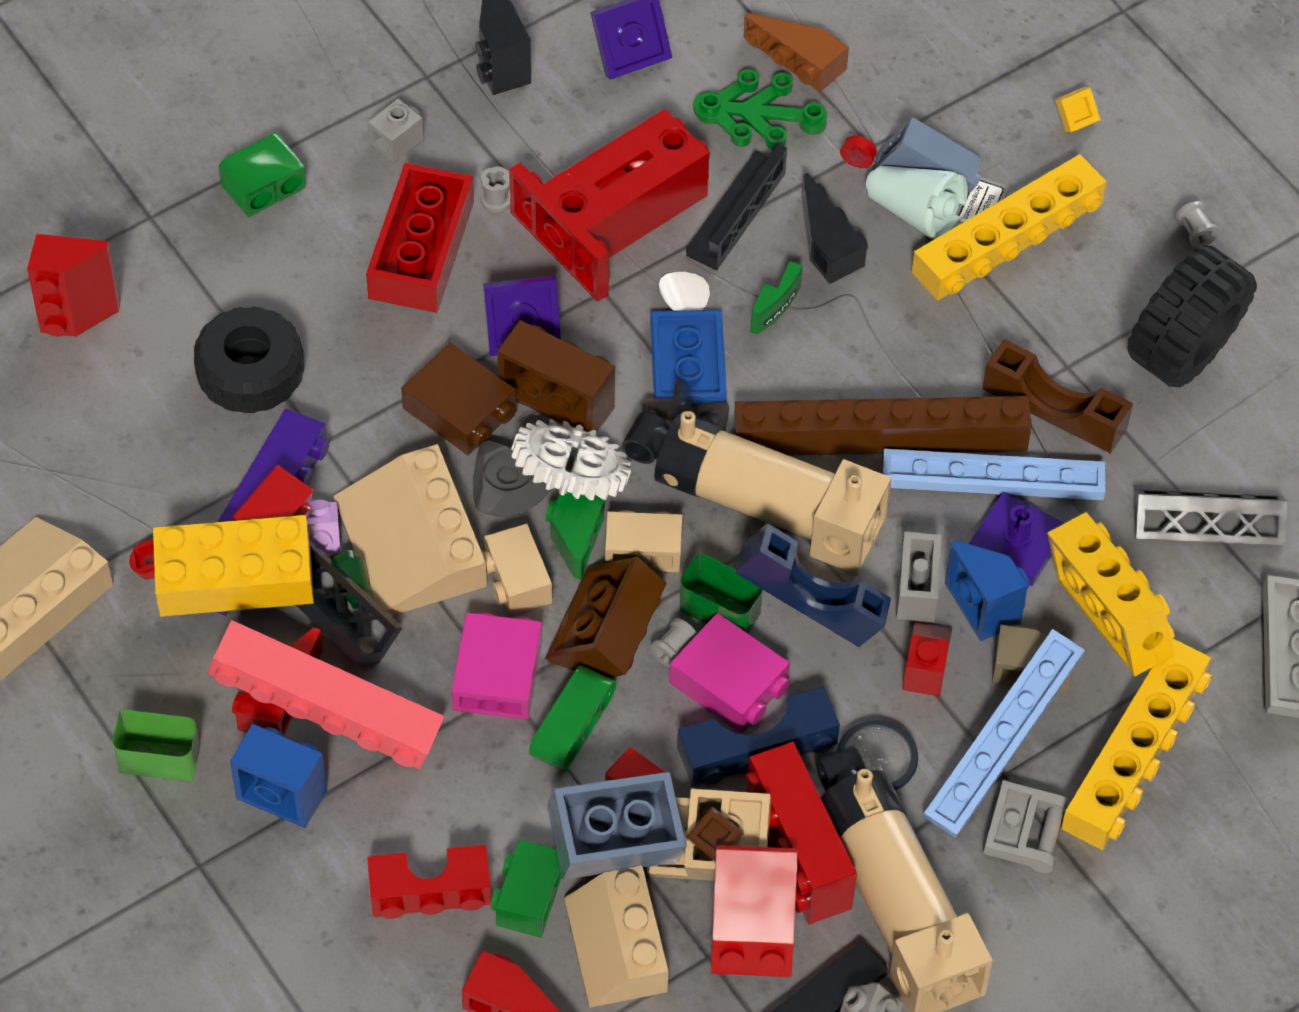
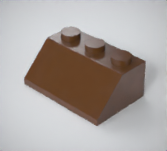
(607, 617)

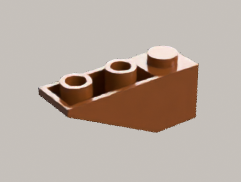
(802, 49)

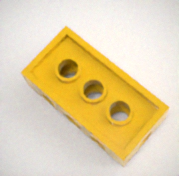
(1112, 593)

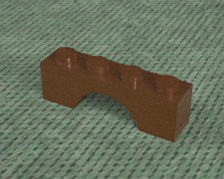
(1092, 416)

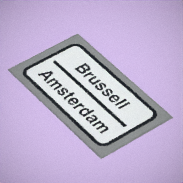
(982, 197)

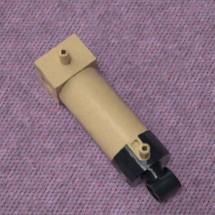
(833, 510)
(934, 953)

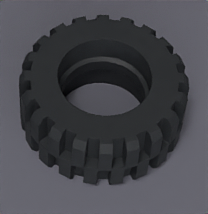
(1191, 316)

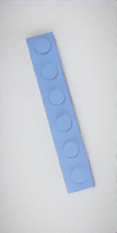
(995, 474)
(1003, 733)

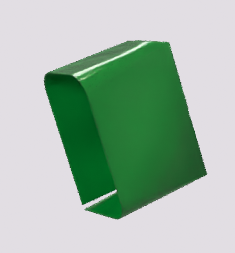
(262, 174)
(721, 583)

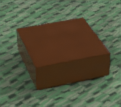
(713, 831)

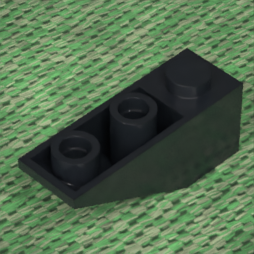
(831, 239)

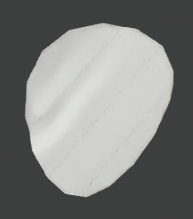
(684, 291)

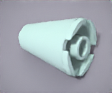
(919, 196)

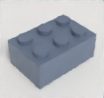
(616, 825)

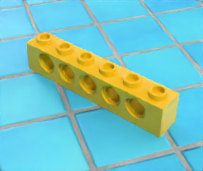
(1008, 227)
(1098, 823)

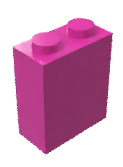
(497, 665)
(730, 673)

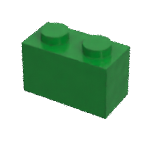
(528, 889)

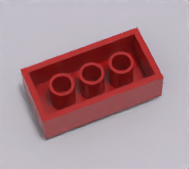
(420, 237)
(801, 822)

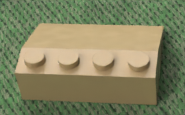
(412, 533)
(43, 587)

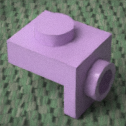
(324, 526)

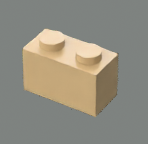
(648, 536)
(517, 570)

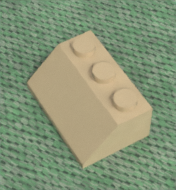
(617, 938)

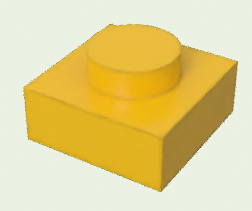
(1077, 109)

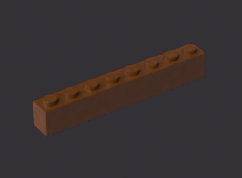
(882, 424)

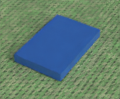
(689, 349)

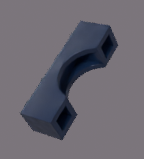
(847, 609)
(716, 753)

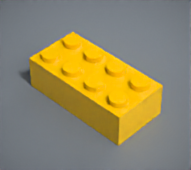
(232, 565)

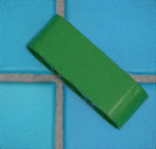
(572, 718)

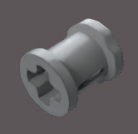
(495, 189)
(1197, 224)
(673, 641)

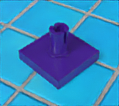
(630, 36)
(516, 300)
(1018, 532)

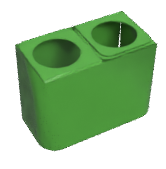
(151, 731)

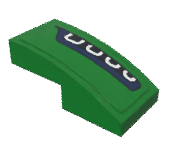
(775, 301)

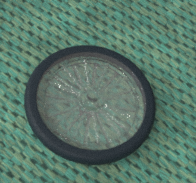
(884, 749)

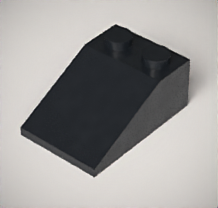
(502, 47)

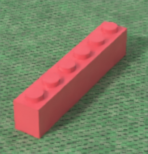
(325, 695)

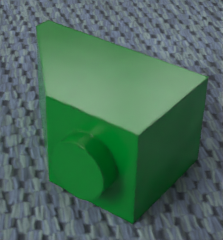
(575, 528)

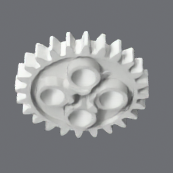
(596, 467)

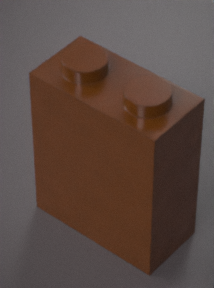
(459, 399)

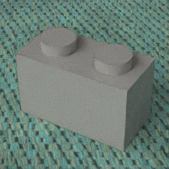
(919, 577)

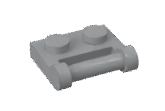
(1013, 823)

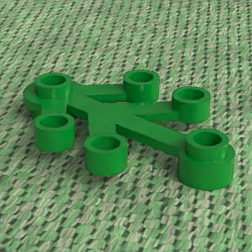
(718, 107)

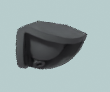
(500, 485)

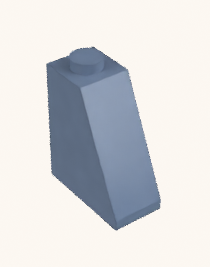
(924, 148)

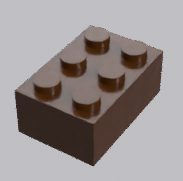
(557, 377)

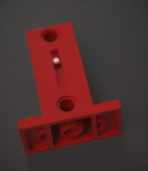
(612, 197)

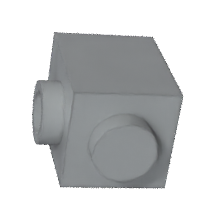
(396, 130)

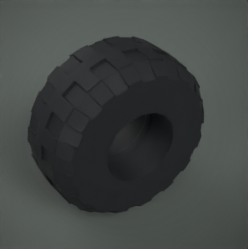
(254, 385)

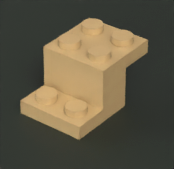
(745, 810)

